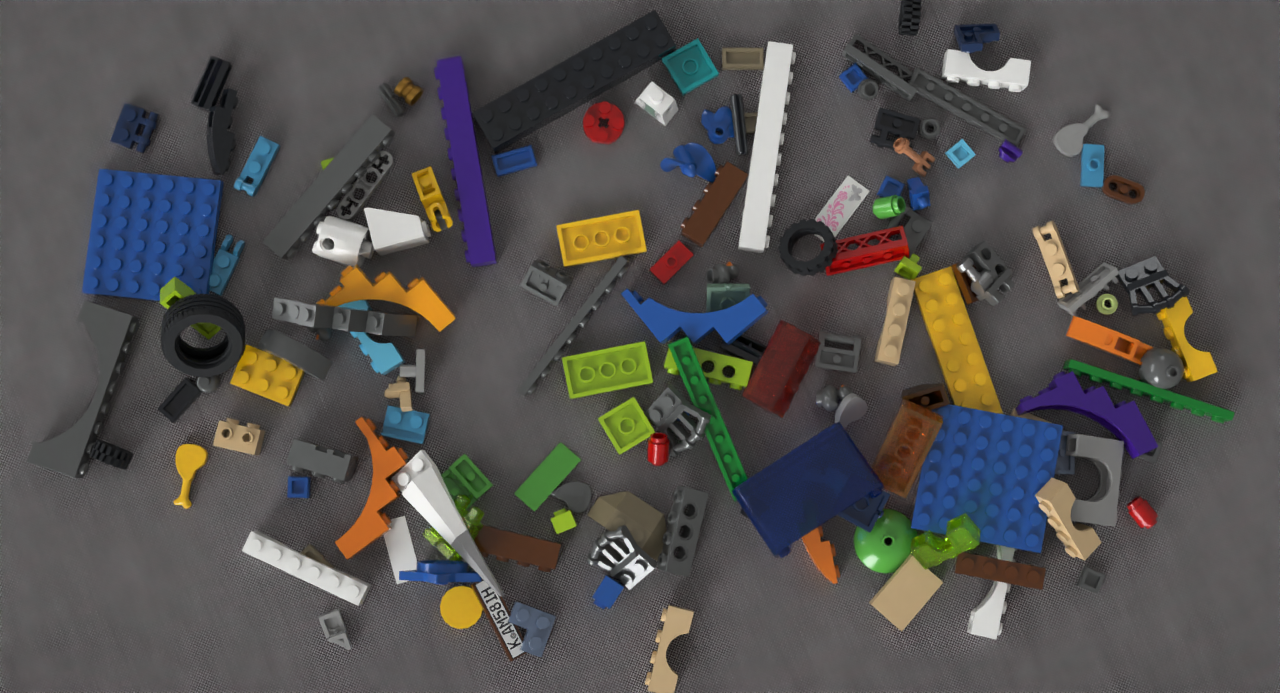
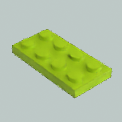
(607, 370)

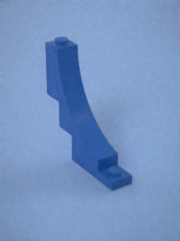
(668, 322)

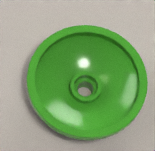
(871, 546)

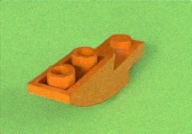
(1107, 340)
(822, 554)

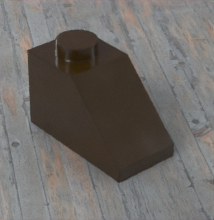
(927, 395)

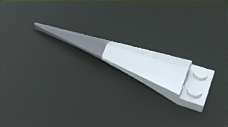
(428, 494)

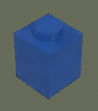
(607, 592)

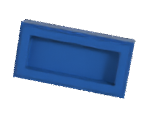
(514, 160)

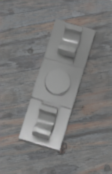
(1089, 288)

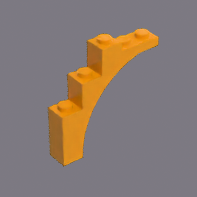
(418, 296)

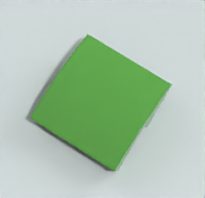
(466, 479)

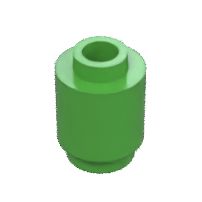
(889, 206)

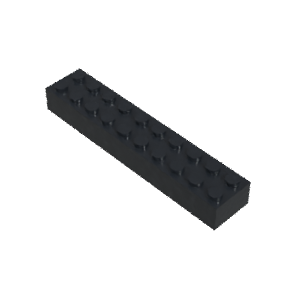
(574, 81)

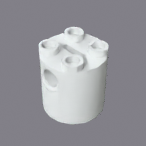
(343, 241)

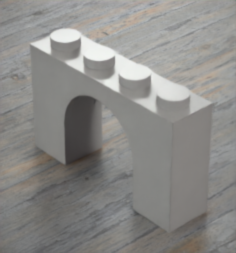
(1107, 458)

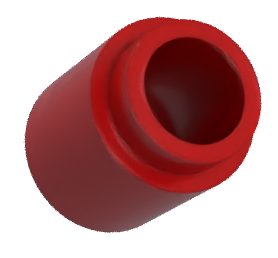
(658, 449)
(1142, 512)

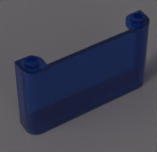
(807, 488)

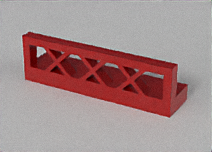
(866, 254)

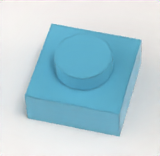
(960, 154)

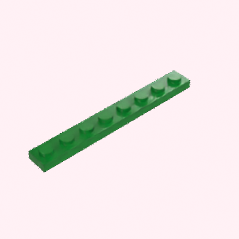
(1156, 394)
(703, 399)

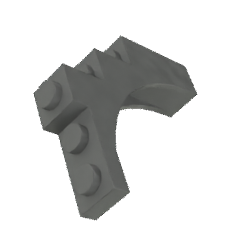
(344, 318)

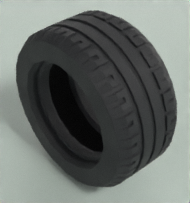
(203, 361)

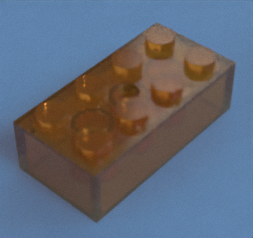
(911, 428)

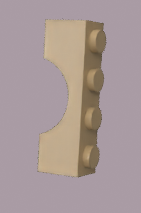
(895, 322)
(1057, 501)
(676, 622)

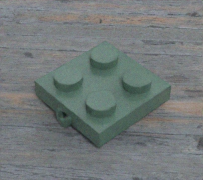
(725, 295)

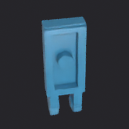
(224, 265)

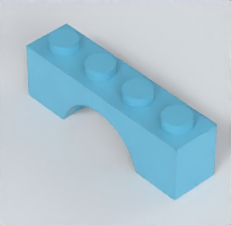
(384, 355)

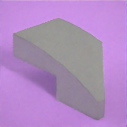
(335, 628)

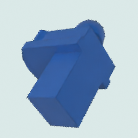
(918, 194)

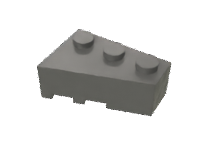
(322, 461)

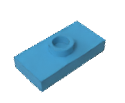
(1092, 165)

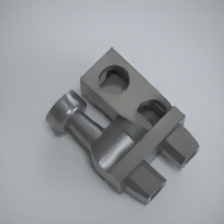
(992, 273)

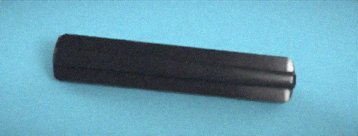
(739, 124)

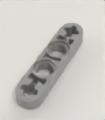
(369, 188)

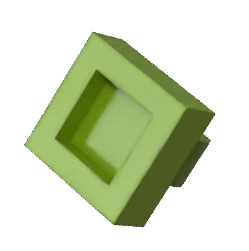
(908, 267)

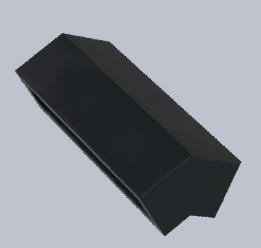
(211, 83)
(745, 348)

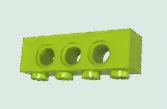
(741, 368)

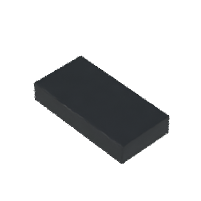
(180, 400)

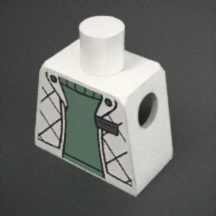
(657, 103)

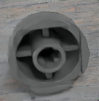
(1161, 368)

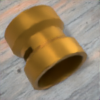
(408, 91)

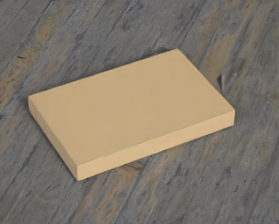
(906, 592)

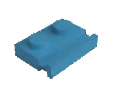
(405, 425)

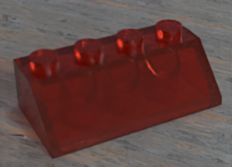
(781, 369)

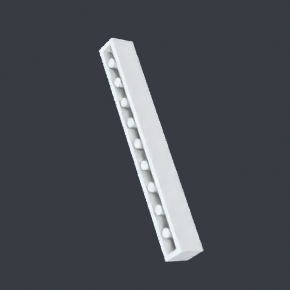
(765, 147)

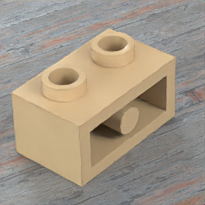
(238, 437)

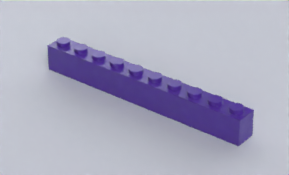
(466, 161)

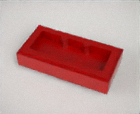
(671, 262)

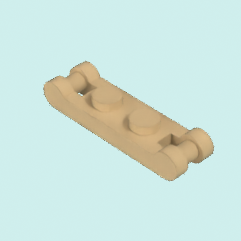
(1056, 259)

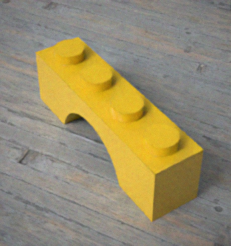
(1196, 363)

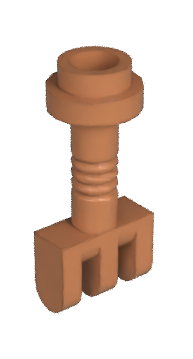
(902, 146)

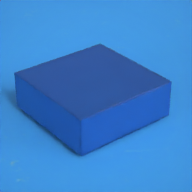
(852, 77)
(890, 187)
(298, 487)

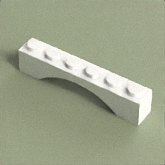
(305, 568)
(987, 615)

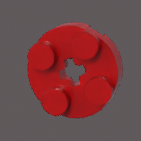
(603, 111)

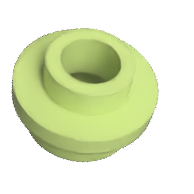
(1102, 308)

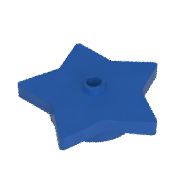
(441, 572)

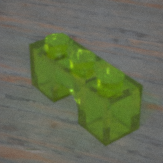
(931, 550)

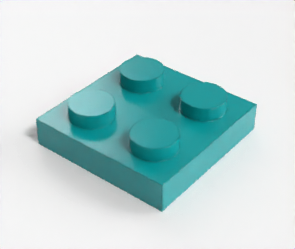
(690, 67)

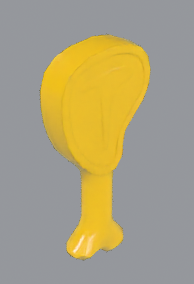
(188, 460)

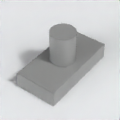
(416, 371)

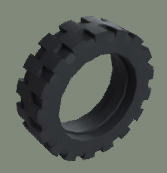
(799, 230)

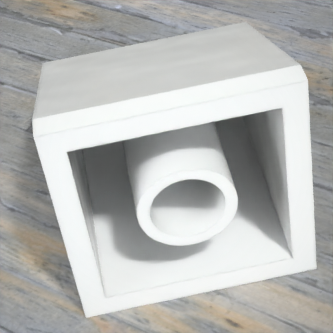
(395, 230)

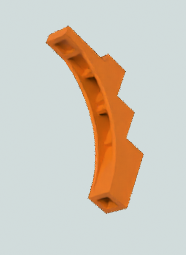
(371, 522)

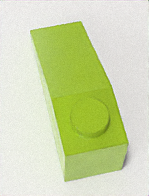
(176, 290)

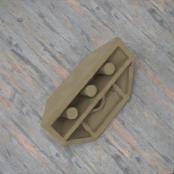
(641, 519)

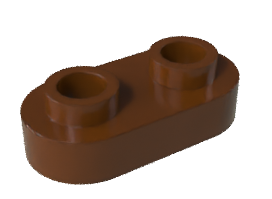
(1122, 189)

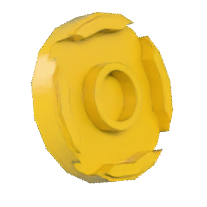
(460, 607)

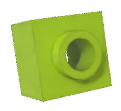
(563, 520)

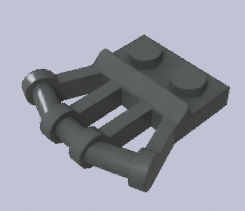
(667, 410)
(630, 568)

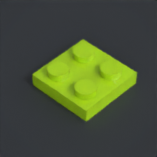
(626, 425)

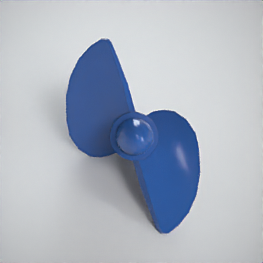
(692, 160)

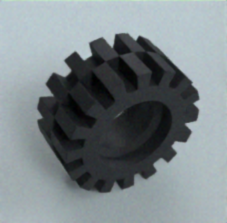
(909, 17)
(111, 454)

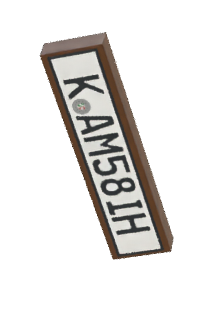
(498, 616)

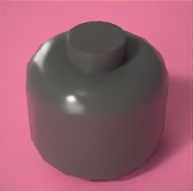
(208, 384)

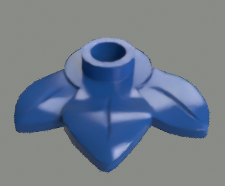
(718, 121)

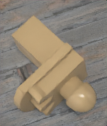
(401, 390)

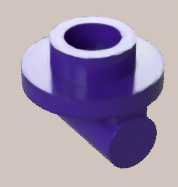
(1009, 152)

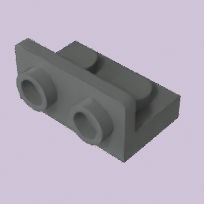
(546, 282)

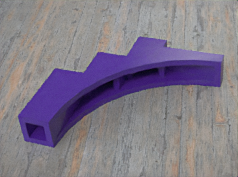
(1120, 419)

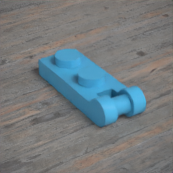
(257, 166)

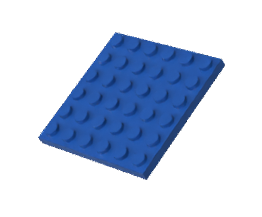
(149, 232)
(991, 472)

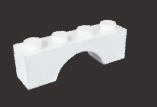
(959, 67)

